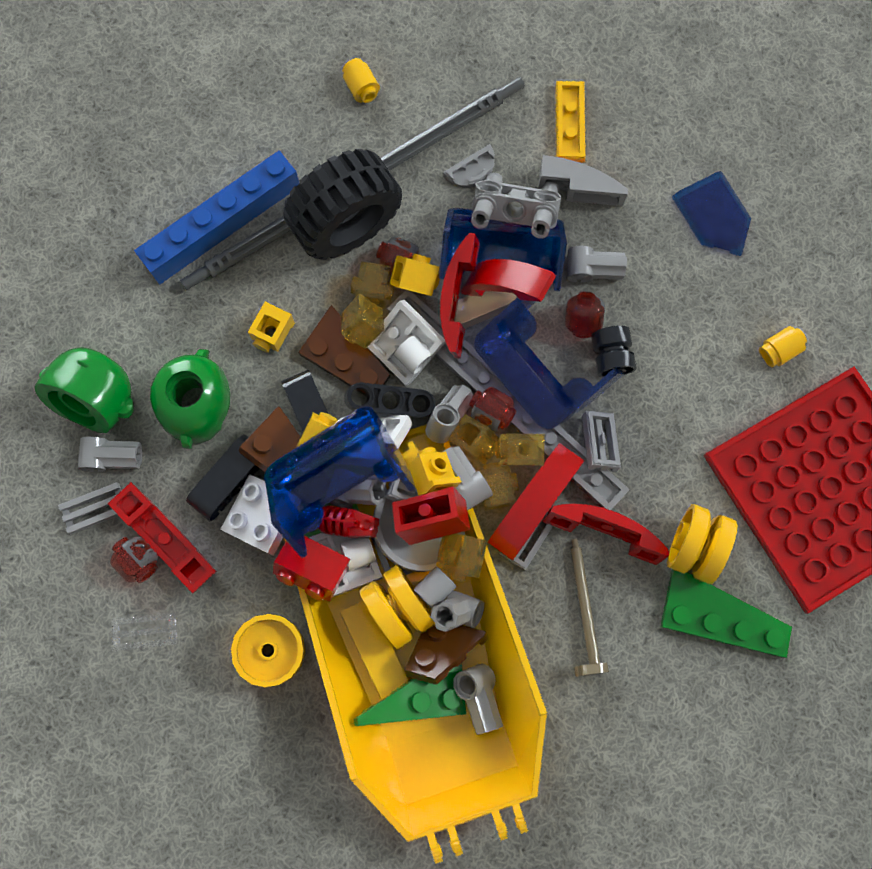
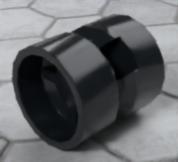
(613, 350)

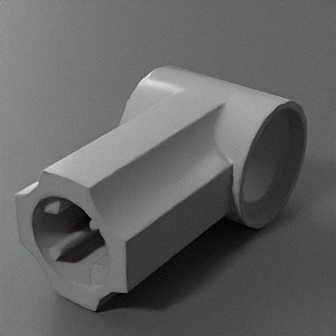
(587, 264)
(448, 414)
(106, 454)
(473, 484)
(367, 493)
(435, 587)
(456, 611)
(476, 688)

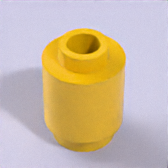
(360, 80)
(783, 346)

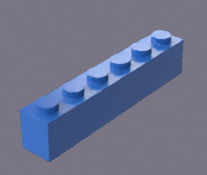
(218, 217)

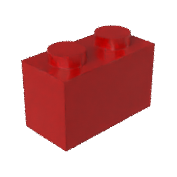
(430, 516)
(316, 573)

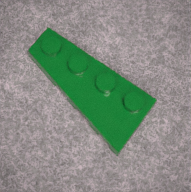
(718, 616)

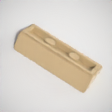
(477, 309)

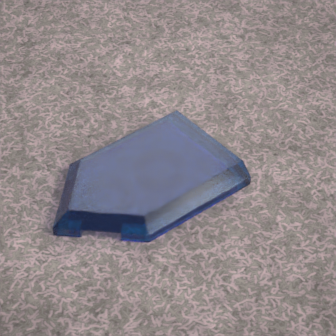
(715, 213)

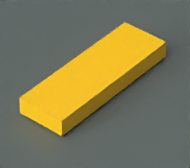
(570, 120)
(374, 650)

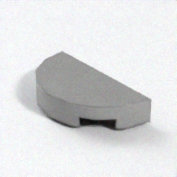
(472, 169)

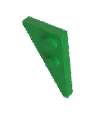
(416, 701)

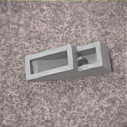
(581, 182)

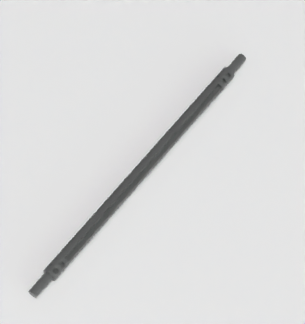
(392, 159)

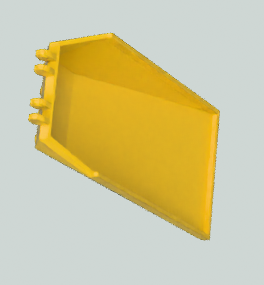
(436, 769)

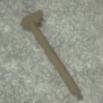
(594, 665)

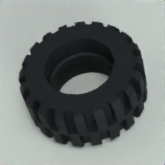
(342, 204)

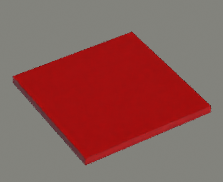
(808, 487)

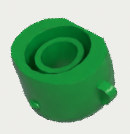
(86, 389)
(205, 417)

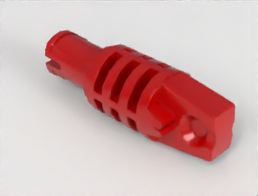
(348, 523)

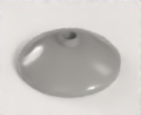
(415, 557)

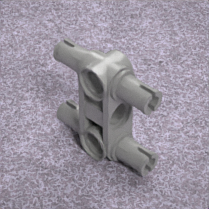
(538, 208)

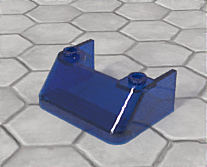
(505, 241)
(525, 376)
(327, 468)

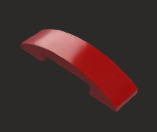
(462, 260)
(509, 276)
(535, 501)
(163, 537)
(643, 543)

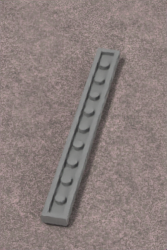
(473, 371)

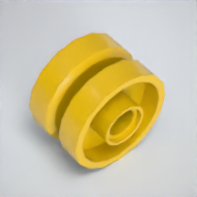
(702, 544)
(397, 607)
(248, 655)

